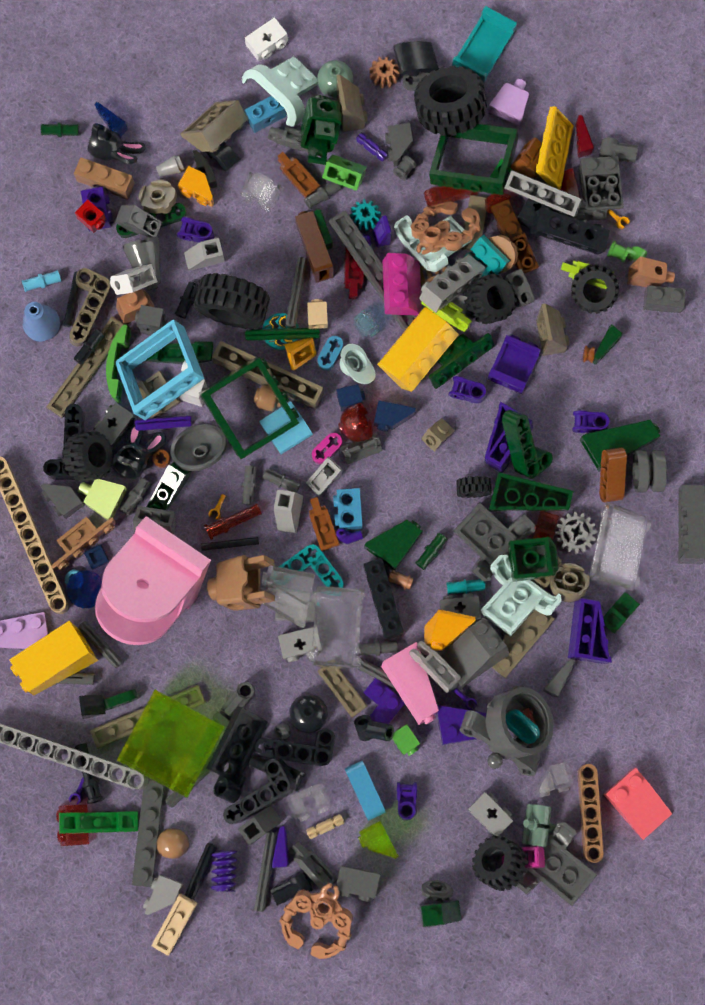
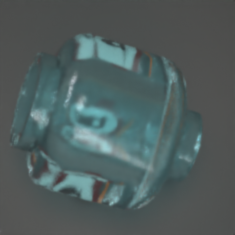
(366, 323)

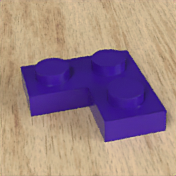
(386, 699)

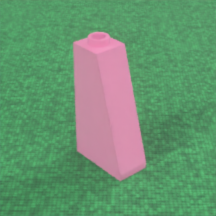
(412, 684)

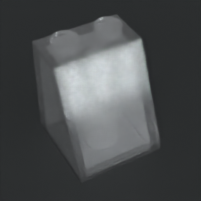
(291, 592)

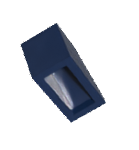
(392, 415)

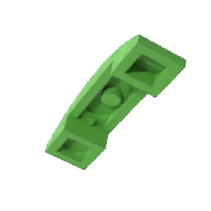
(121, 340)

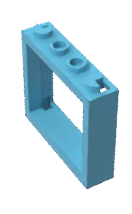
(171, 390)

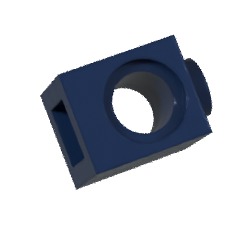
(349, 396)

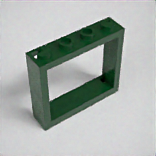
(475, 183)
(225, 428)

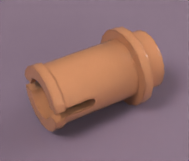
(401, 580)

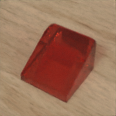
(494, 199)

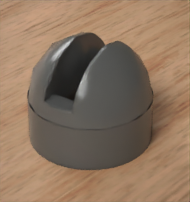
(282, 731)

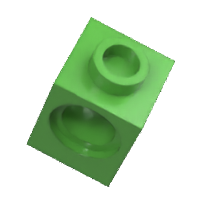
(406, 740)

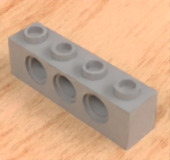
(543, 193)
(451, 283)

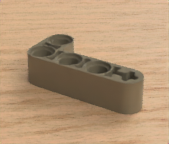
(87, 310)

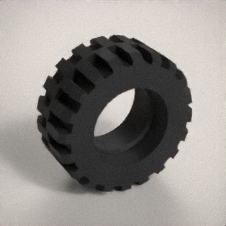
(453, 116)
(231, 301)

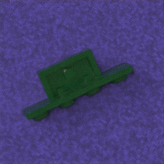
(459, 356)

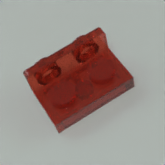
(72, 839)

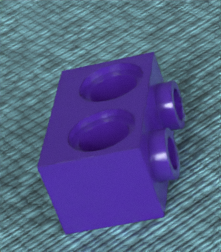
(98, 192)

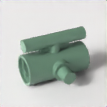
(537, 825)

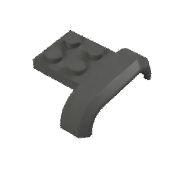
(490, 537)
(562, 870)

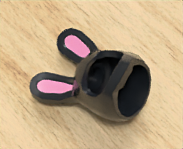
(108, 145)
(133, 457)

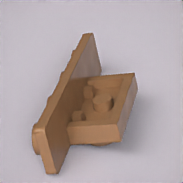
(79, 538)

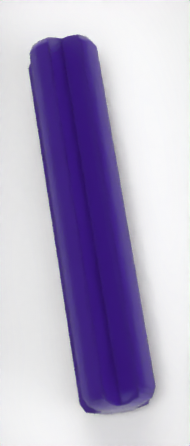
(163, 423)

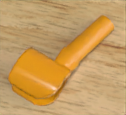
(618, 220)
(217, 508)

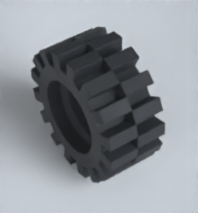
(473, 487)

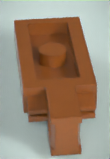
(298, 175)
(322, 526)

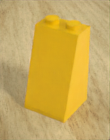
(52, 659)

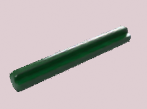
(280, 334)

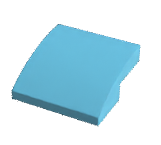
(292, 436)

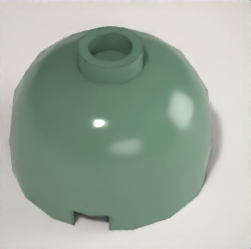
(327, 76)

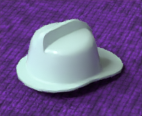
(356, 364)

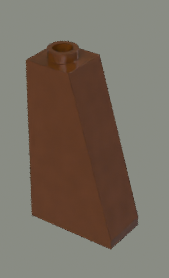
(314, 246)

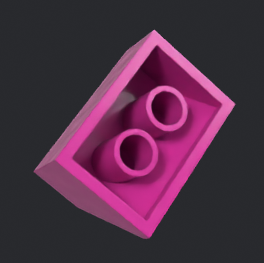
(401, 284)

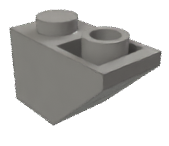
(204, 254)
(287, 510)
(164, 894)

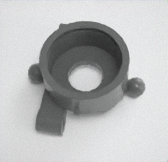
(495, 733)

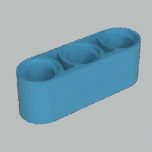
(365, 790)

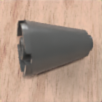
(145, 253)

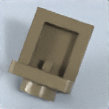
(437, 434)

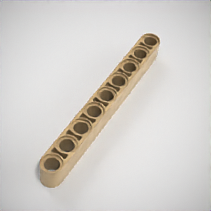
(33, 543)

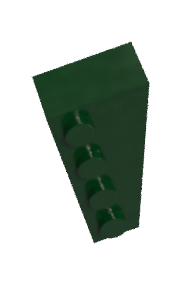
(521, 494)

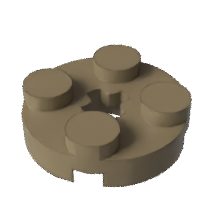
(161, 204)

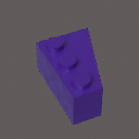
(498, 452)
(588, 633)
(449, 724)

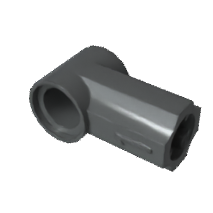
(611, 147)
(238, 699)

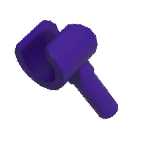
(465, 698)
(78, 792)

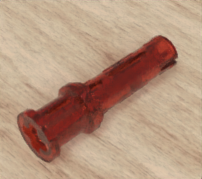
(221, 525)

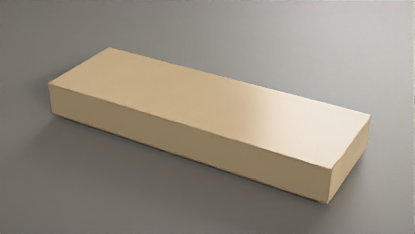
(174, 924)

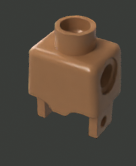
(239, 583)

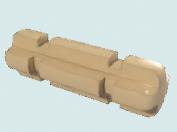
(325, 826)

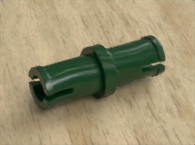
(60, 129)
(431, 551)

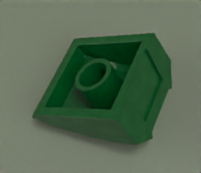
(532, 558)

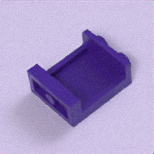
(514, 363)

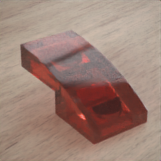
(545, 525)

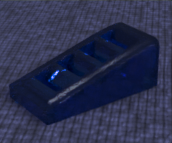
(114, 122)

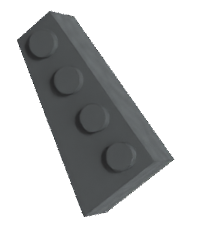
(691, 524)

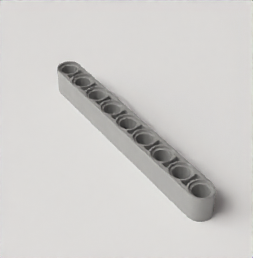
(73, 759)

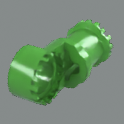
(622, 252)

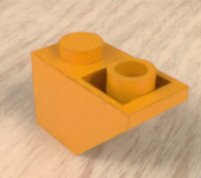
(195, 185)

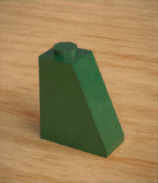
(394, 543)
(440, 913)

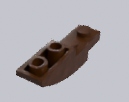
(509, 227)

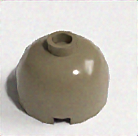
(570, 582)

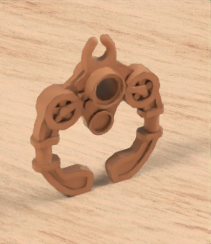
(439, 235)
(320, 915)

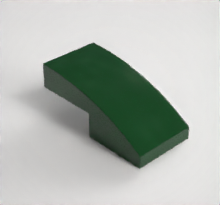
(620, 612)

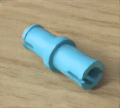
(41, 281)

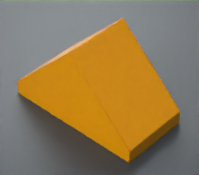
(300, 352)

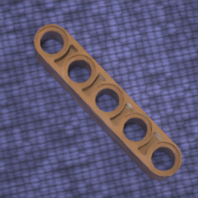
(594, 803)

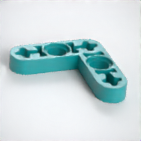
(315, 563)

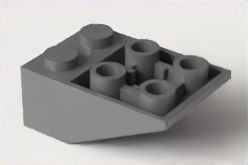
(601, 183)

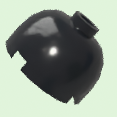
(308, 713)

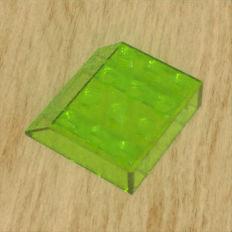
(170, 743)

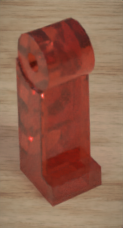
(445, 194)

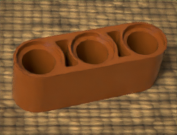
(612, 475)

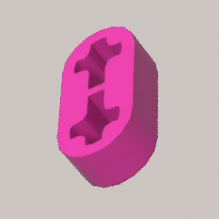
(323, 445)

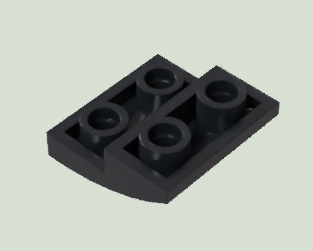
(415, 57)

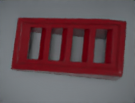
(584, 142)

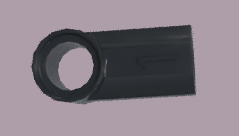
(369, 729)
(288, 890)

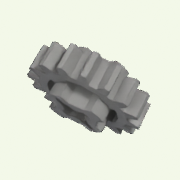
(567, 529)

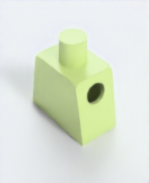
(103, 497)

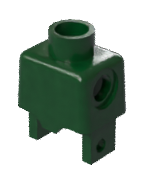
(325, 118)

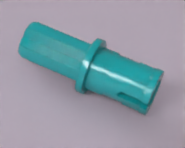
(465, 586)

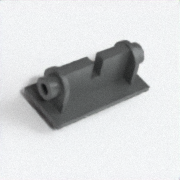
(359, 450)

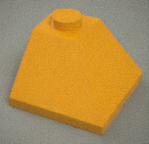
(445, 629)

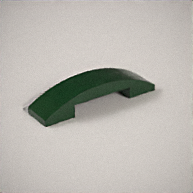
(173, 354)

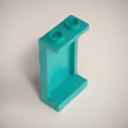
(485, 43)

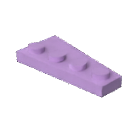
(23, 631)

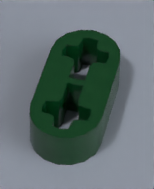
(120, 699)

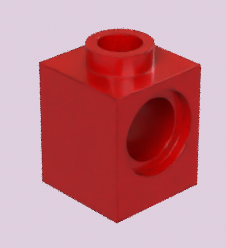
(85, 211)

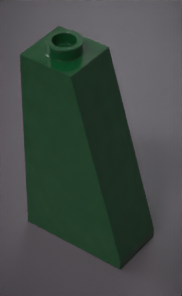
(629, 437)

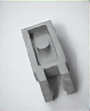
(435, 666)

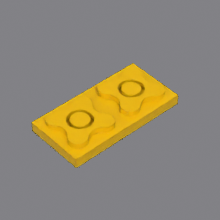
(554, 148)

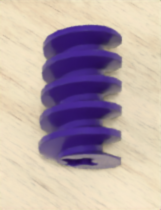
(224, 870)

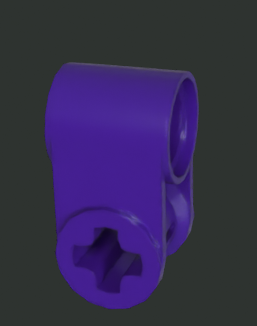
(192, 230)
(466, 389)
(588, 421)
(406, 798)

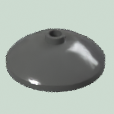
(198, 447)

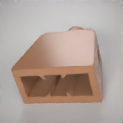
(649, 272)
(130, 303)

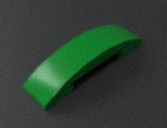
(98, 822)

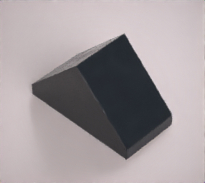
(92, 706)

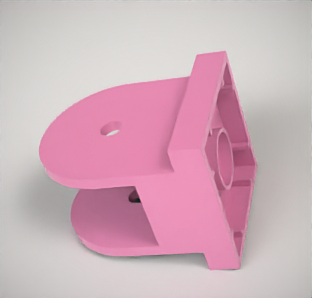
(149, 585)

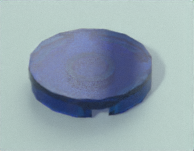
(84, 588)

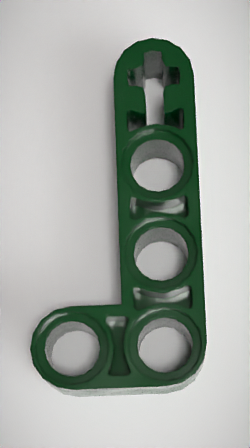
(525, 456)

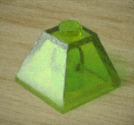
(377, 840)

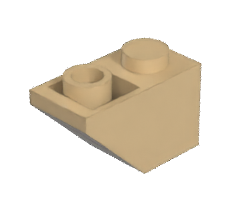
(317, 314)

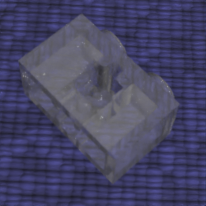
(297, 801)

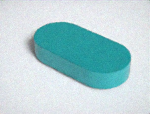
(522, 726)

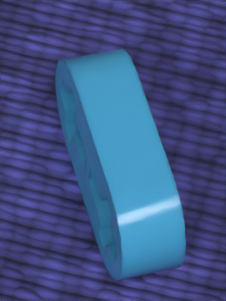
(326, 350)

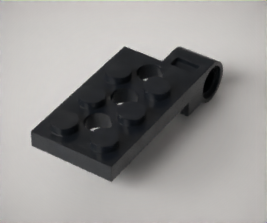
(231, 781)

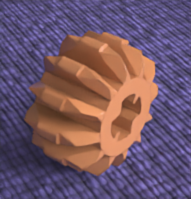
(384, 65)

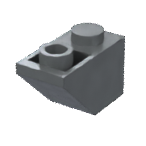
(400, 142)
(138, 221)
(64, 499)
(260, 825)

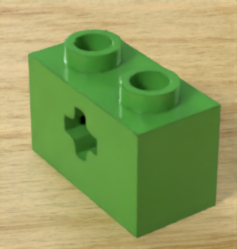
(344, 172)

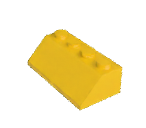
(417, 349)

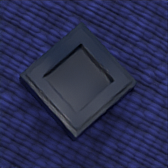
(96, 557)

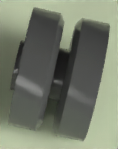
(649, 471)

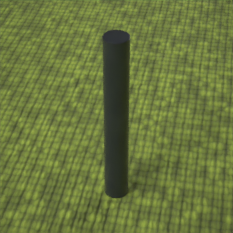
(71, 302)
(230, 543)

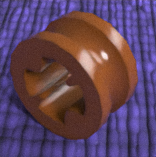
(588, 354)
(166, 456)

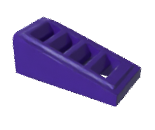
(382, 232)
(281, 850)

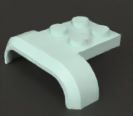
(285, 84)
(434, 260)
(516, 599)

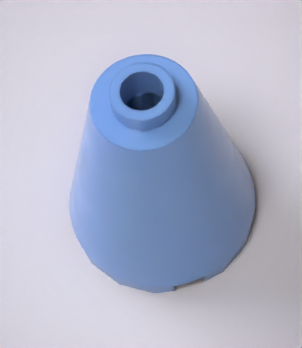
(40, 321)

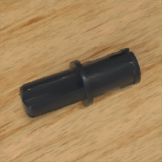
(186, 300)
(89, 347)

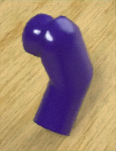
(347, 537)

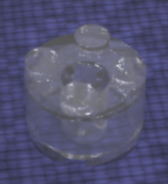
(260, 190)

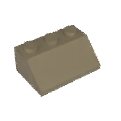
(215, 125)

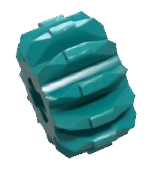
(363, 208)

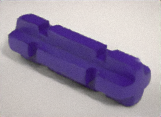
(372, 147)

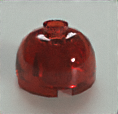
(354, 423)

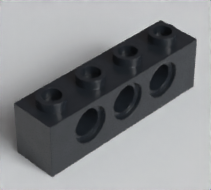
(542, 227)
(383, 599)

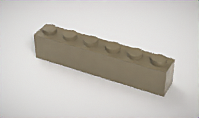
(293, 385)

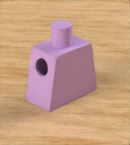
(510, 102)

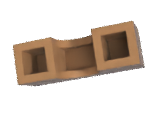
(115, 181)

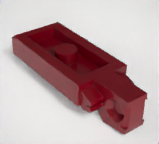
(352, 275)

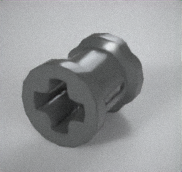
(404, 168)

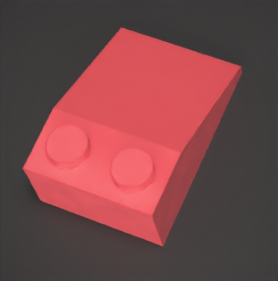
(638, 803)

